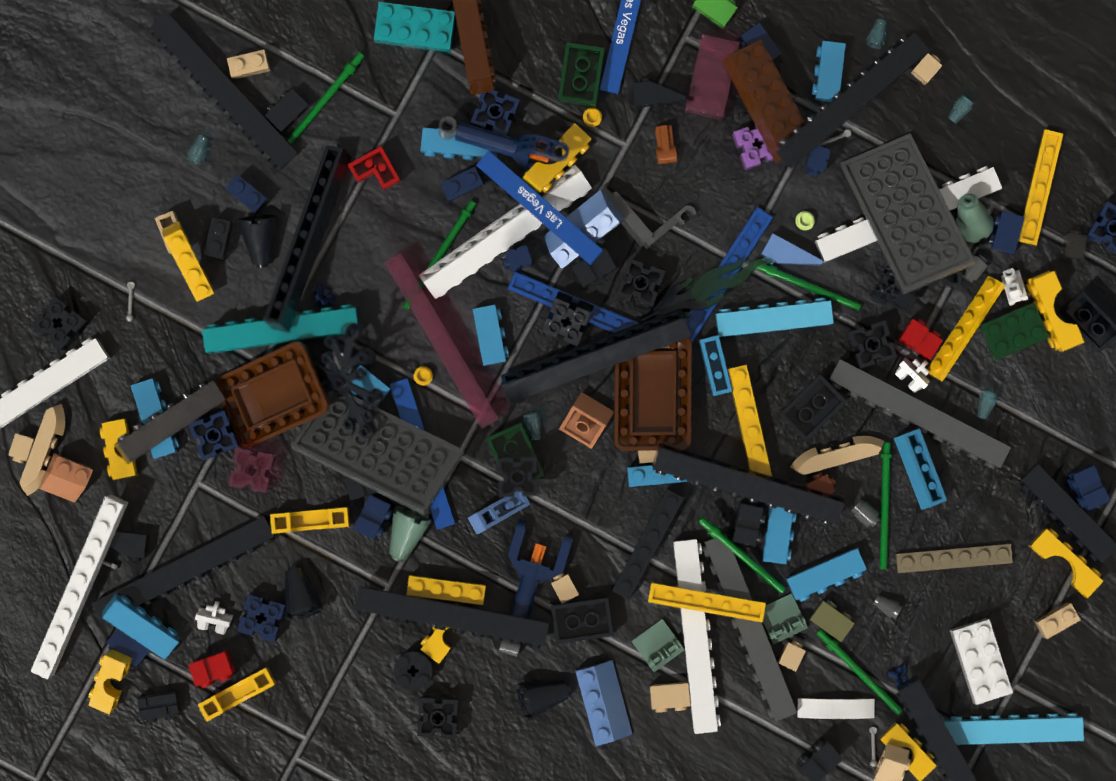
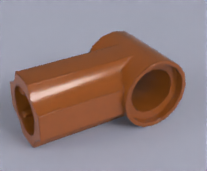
(665, 147)

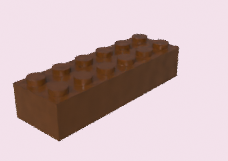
(475, 45)
(764, 94)

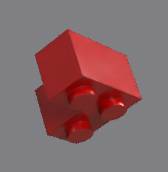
(376, 164)
(919, 339)

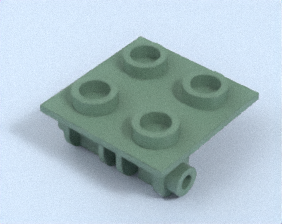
(783, 619)
(658, 645)

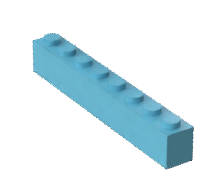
(1016, 729)

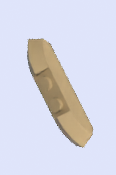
(51, 425)
(812, 461)

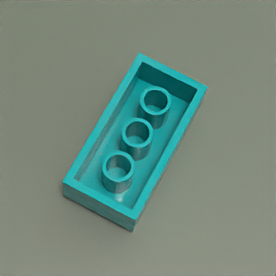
(414, 27)

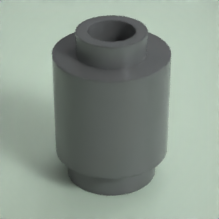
(974, 271)
(866, 513)

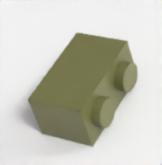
(831, 620)

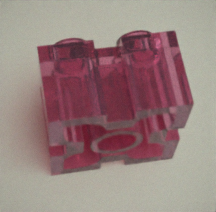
(242, 476)

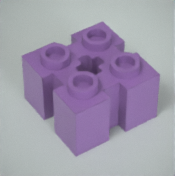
(751, 155)

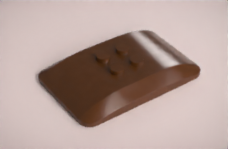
(272, 394)
(654, 399)

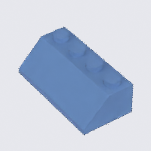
(593, 218)
(603, 702)

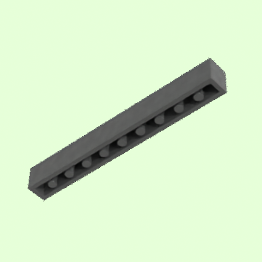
(918, 413)
(751, 632)

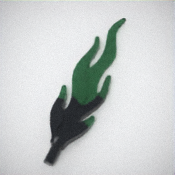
(697, 296)

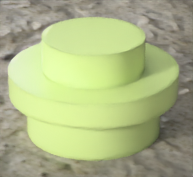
(804, 220)

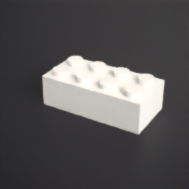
(981, 661)

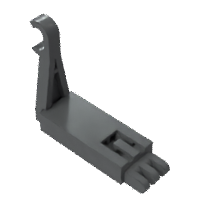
(636, 227)

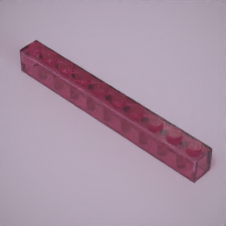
(441, 340)

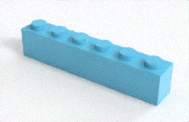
(775, 318)

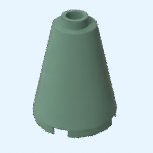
(973, 219)
(406, 532)

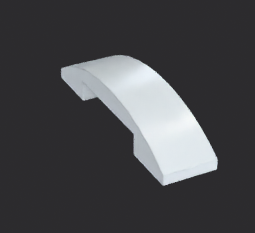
(835, 708)

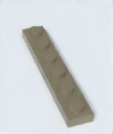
(954, 558)

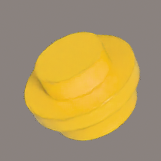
(592, 117)
(423, 375)

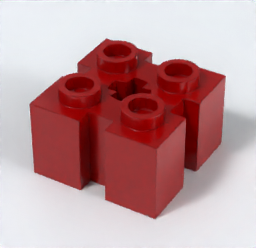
(214, 667)

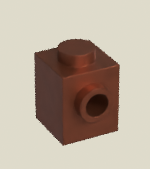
(822, 483)

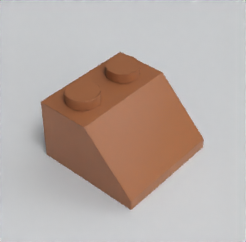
(586, 420)
(65, 478)

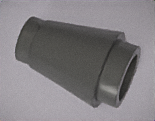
(888, 606)

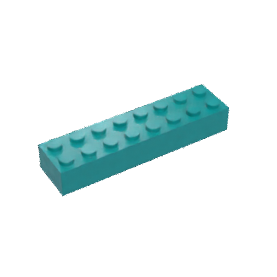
(258, 333)

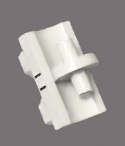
(1014, 286)
(918, 374)
(215, 616)

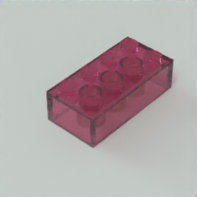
(710, 78)

